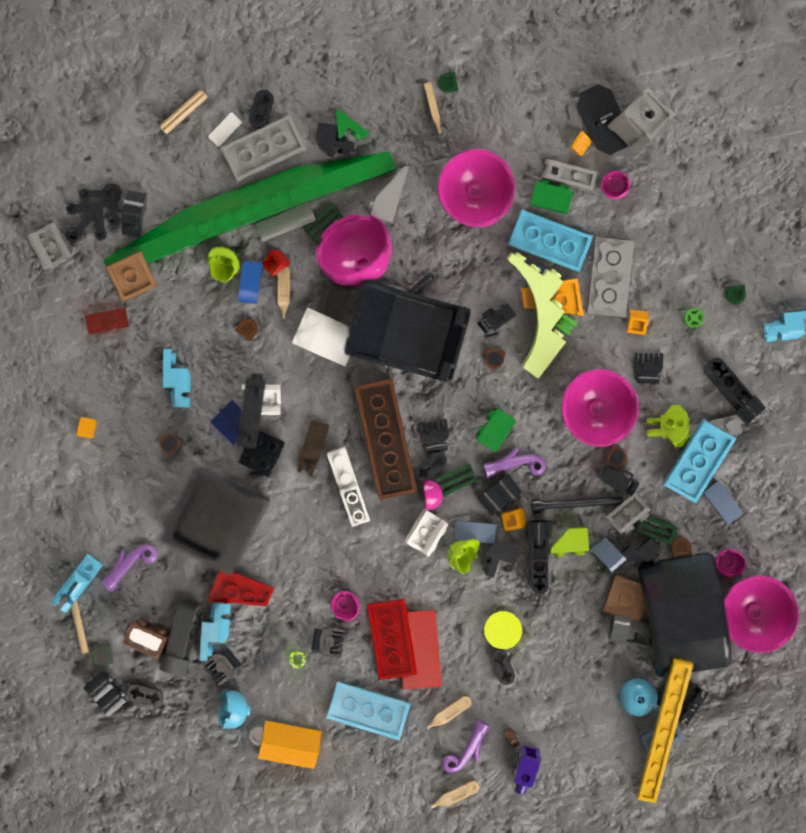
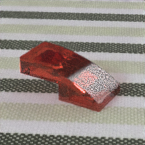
(106, 321)

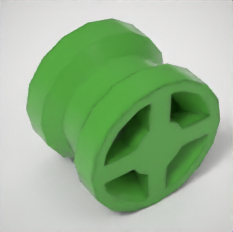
(695, 315)
(565, 325)

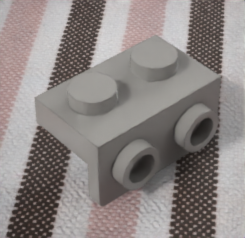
(49, 246)
(628, 514)

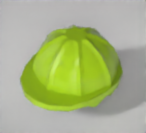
(223, 264)
(462, 554)

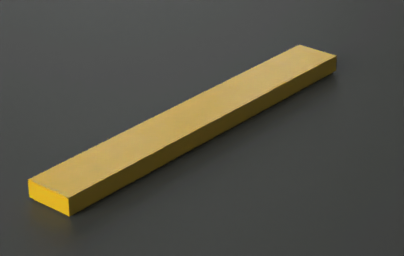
(664, 730)

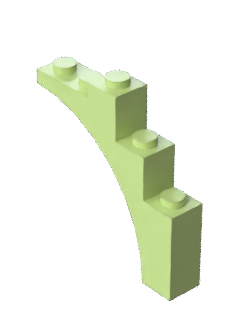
(543, 287)

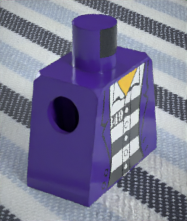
(526, 768)

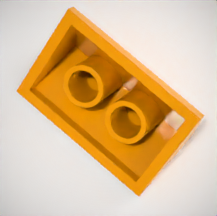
(289, 744)

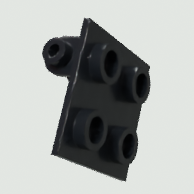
(264, 456)
(692, 702)

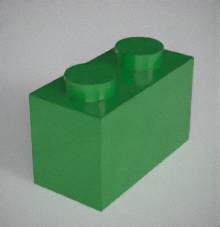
(551, 197)
(495, 430)

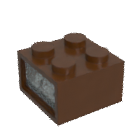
(146, 637)

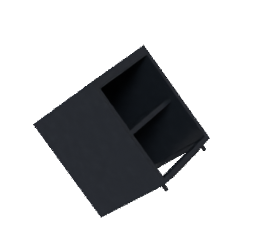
(214, 520)

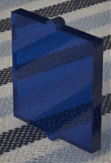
(228, 421)

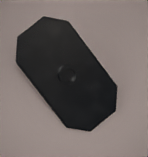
(598, 110)

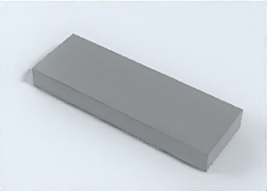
(285, 222)

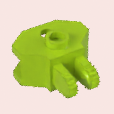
(674, 426)

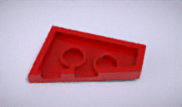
(240, 589)

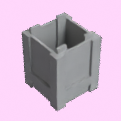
(641, 120)

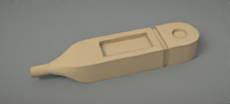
(432, 105)
(284, 290)
(451, 711)
(457, 794)

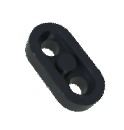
(261, 109)

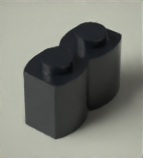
(500, 495)
(105, 693)

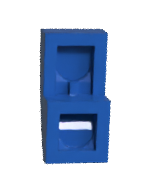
(250, 282)

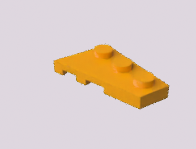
(567, 295)

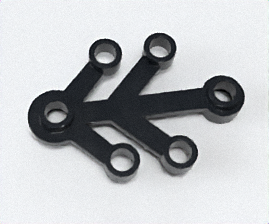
(95, 211)

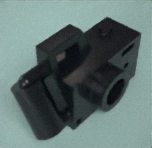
(496, 319)
(619, 481)

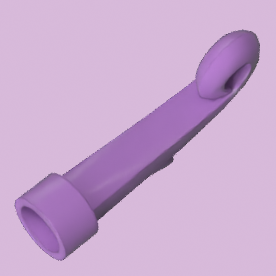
(511, 461)
(123, 565)
(472, 747)

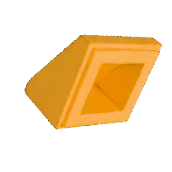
(580, 144)
(637, 322)
(86, 427)
(513, 519)

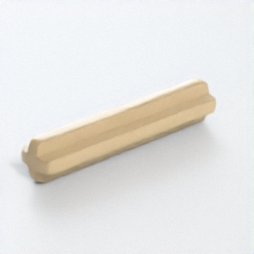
(183, 111)

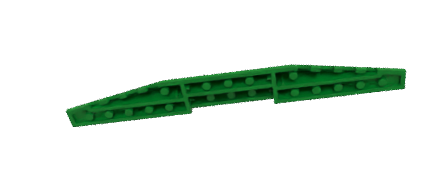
(253, 203)

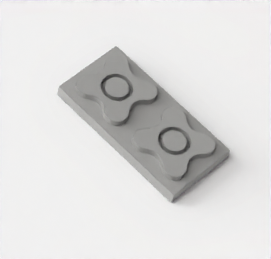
(263, 148)
(610, 277)

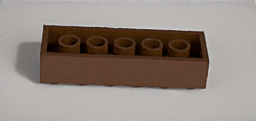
(385, 439)

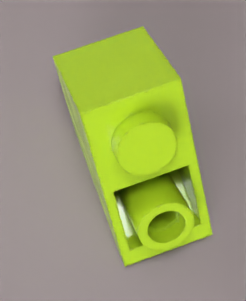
(571, 540)

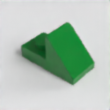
(345, 124)

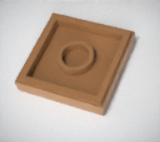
(131, 276)
(625, 598)

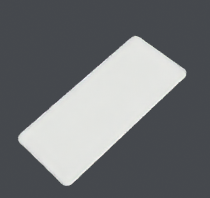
(225, 129)

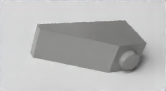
(388, 199)

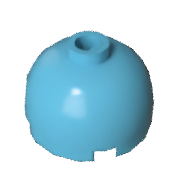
(629, 697)
(233, 709)

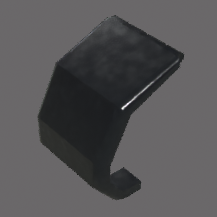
(407, 331)
(686, 613)

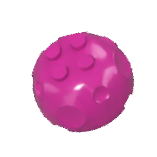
(476, 188)
(355, 250)
(599, 407)
(761, 614)

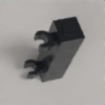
(251, 410)

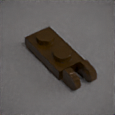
(313, 445)

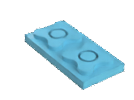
(550, 240)
(699, 461)
(368, 710)

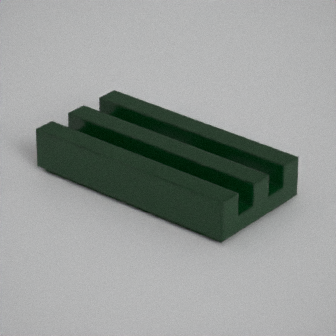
(323, 214)
(474, 479)
(671, 535)

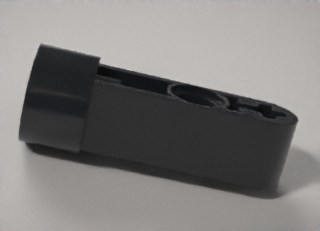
(746, 407)
(538, 534)

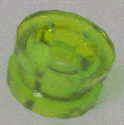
(303, 659)

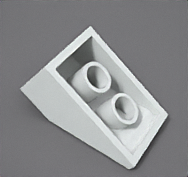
(322, 336)

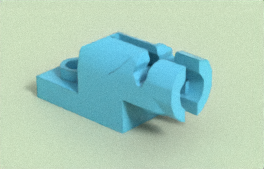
(789, 328)
(176, 379)
(78, 582)
(215, 630)

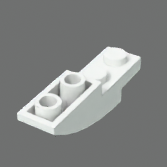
(348, 486)

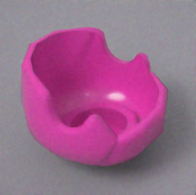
(615, 184)
(432, 494)
(730, 562)
(345, 605)

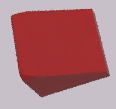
(275, 262)

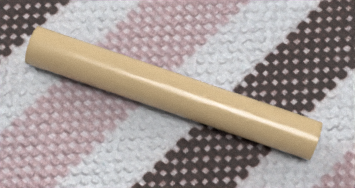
(79, 628)

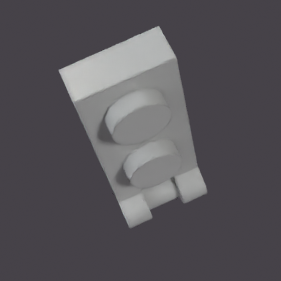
(569, 175)

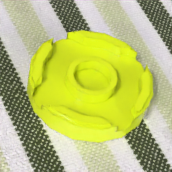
(503, 630)

